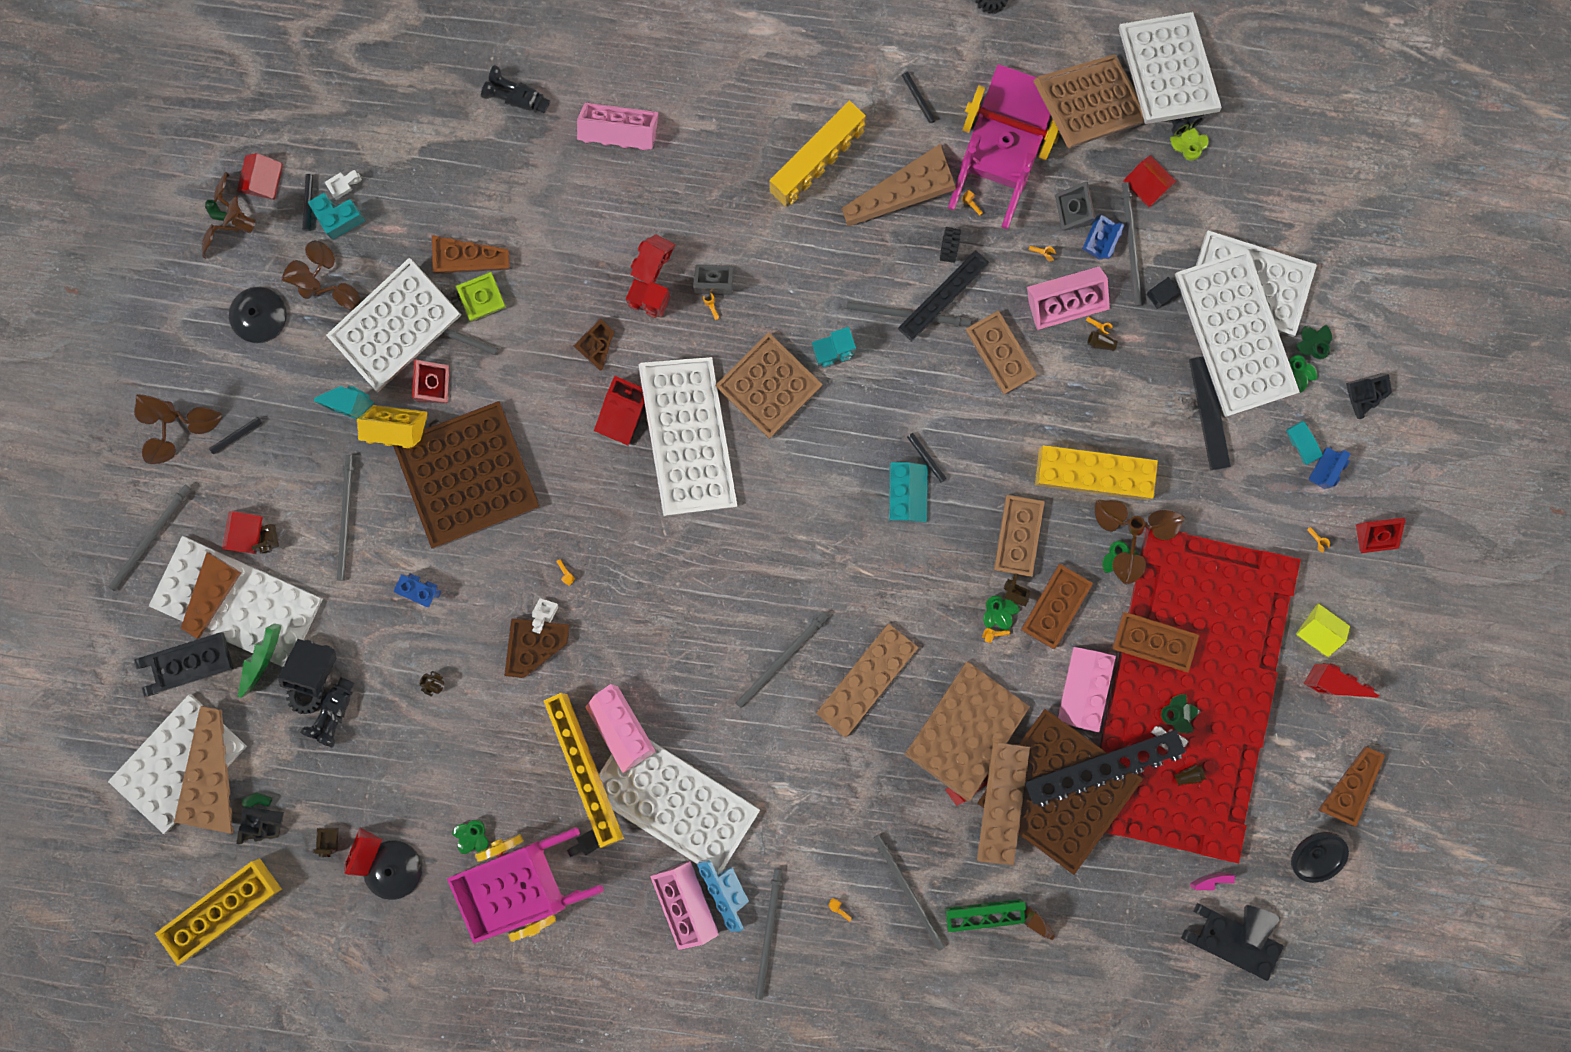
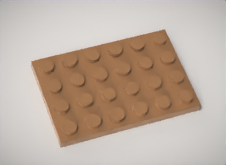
(1090, 100)
(961, 730)

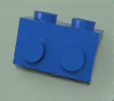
(1102, 237)
(1329, 468)
(415, 590)

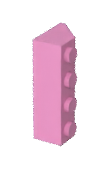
(617, 126)
(1069, 297)
(1086, 688)
(619, 728)
(684, 906)

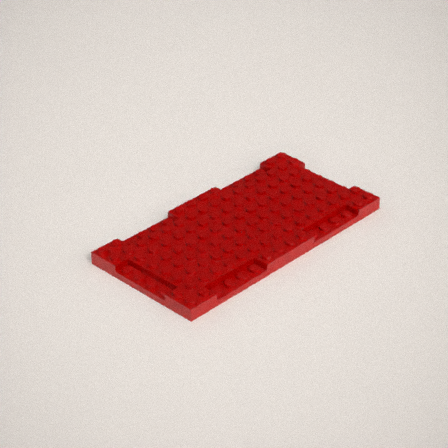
(1239, 610)

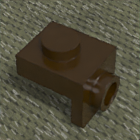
(267, 540)
(1016, 593)
(326, 841)

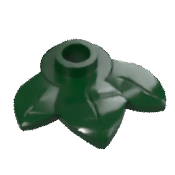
(1313, 340)
(1181, 714)

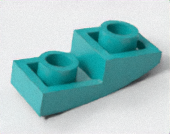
(1304, 442)

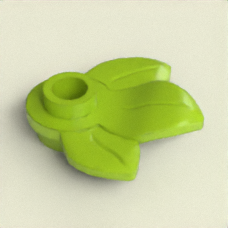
(1190, 141)

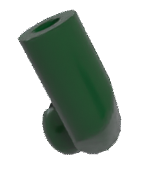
(214, 211)
(256, 798)

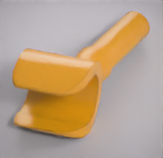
(967, 199)
(1045, 252)
(710, 304)
(1099, 325)
(1321, 541)
(568, 578)
(989, 634)
(835, 905)

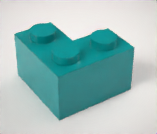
(335, 219)
(834, 348)

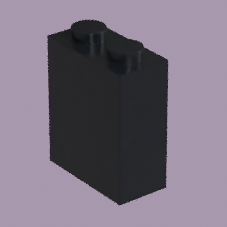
(307, 667)

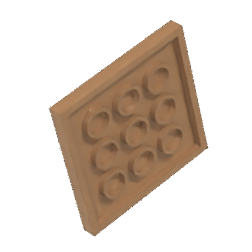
(768, 385)

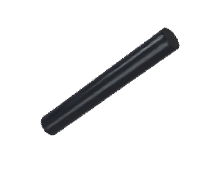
(918, 97)
(307, 197)
(235, 435)
(926, 457)

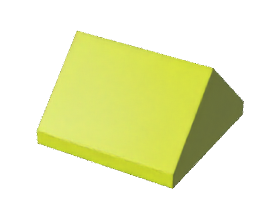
(1324, 631)

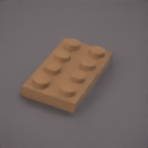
(1000, 352)
(1018, 535)

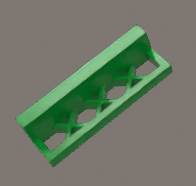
(985, 910)

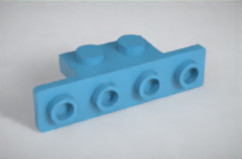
(726, 893)

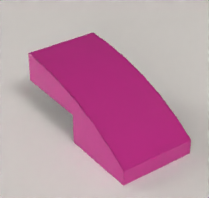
(1208, 882)

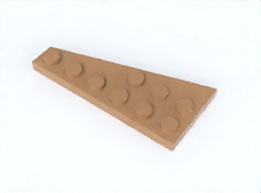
(914, 183)
(206, 781)

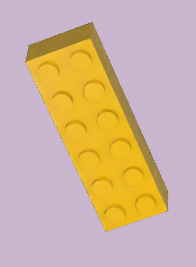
(817, 154)
(1096, 473)
(218, 911)

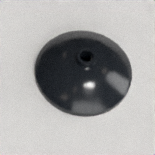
(266, 321)
(1319, 857)
(405, 869)

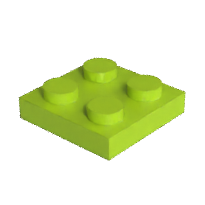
(481, 296)

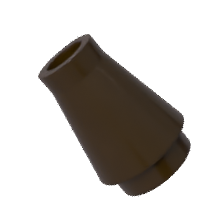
(1101, 341)
(1191, 775)

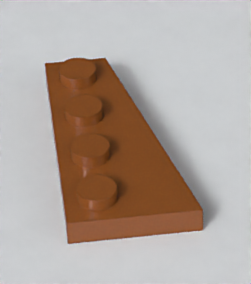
(461, 256)
(210, 591)
(1353, 789)

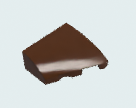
(595, 343)
(1038, 924)

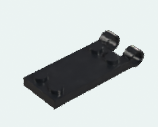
(186, 663)
(1226, 944)

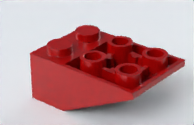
(621, 411)
(1330, 680)

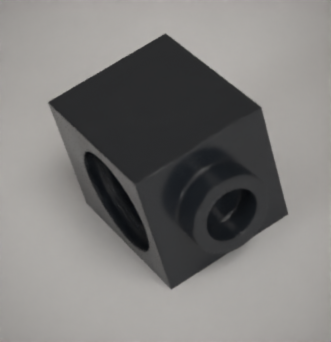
(1163, 292)

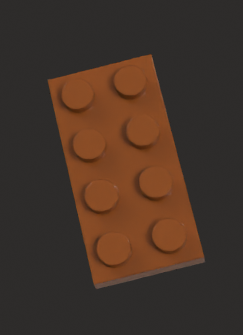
(1056, 606)
(1155, 642)

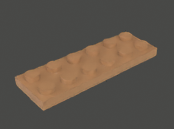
(866, 680)
(1003, 803)

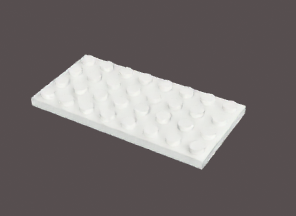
(1236, 333)
(687, 436)
(249, 607)
(680, 806)

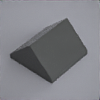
(1075, 207)
(713, 279)

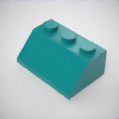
(346, 401)
(907, 492)

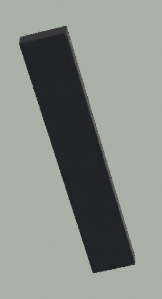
(943, 295)
(1209, 415)

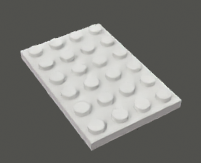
(1169, 68)
(1281, 276)
(393, 324)
(157, 769)

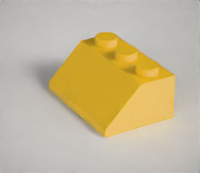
(391, 426)

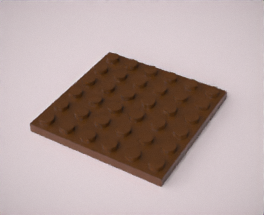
(467, 475)
(1074, 825)

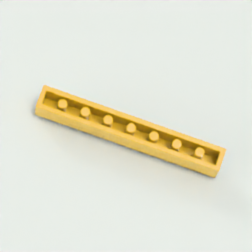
(583, 770)

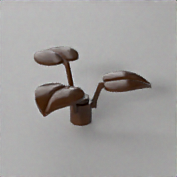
(234, 212)
(301, 277)
(151, 409)
(1113, 513)

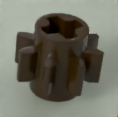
(431, 683)

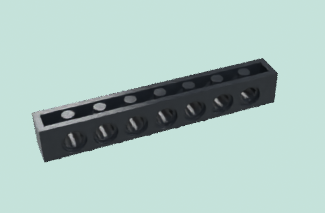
(1170, 739)

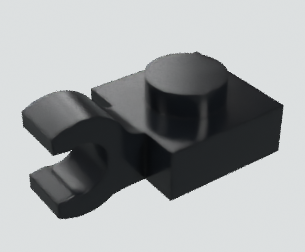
(586, 842)

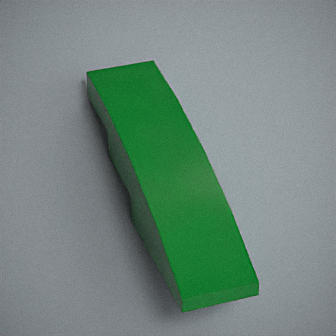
(256, 665)

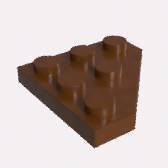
(530, 649)

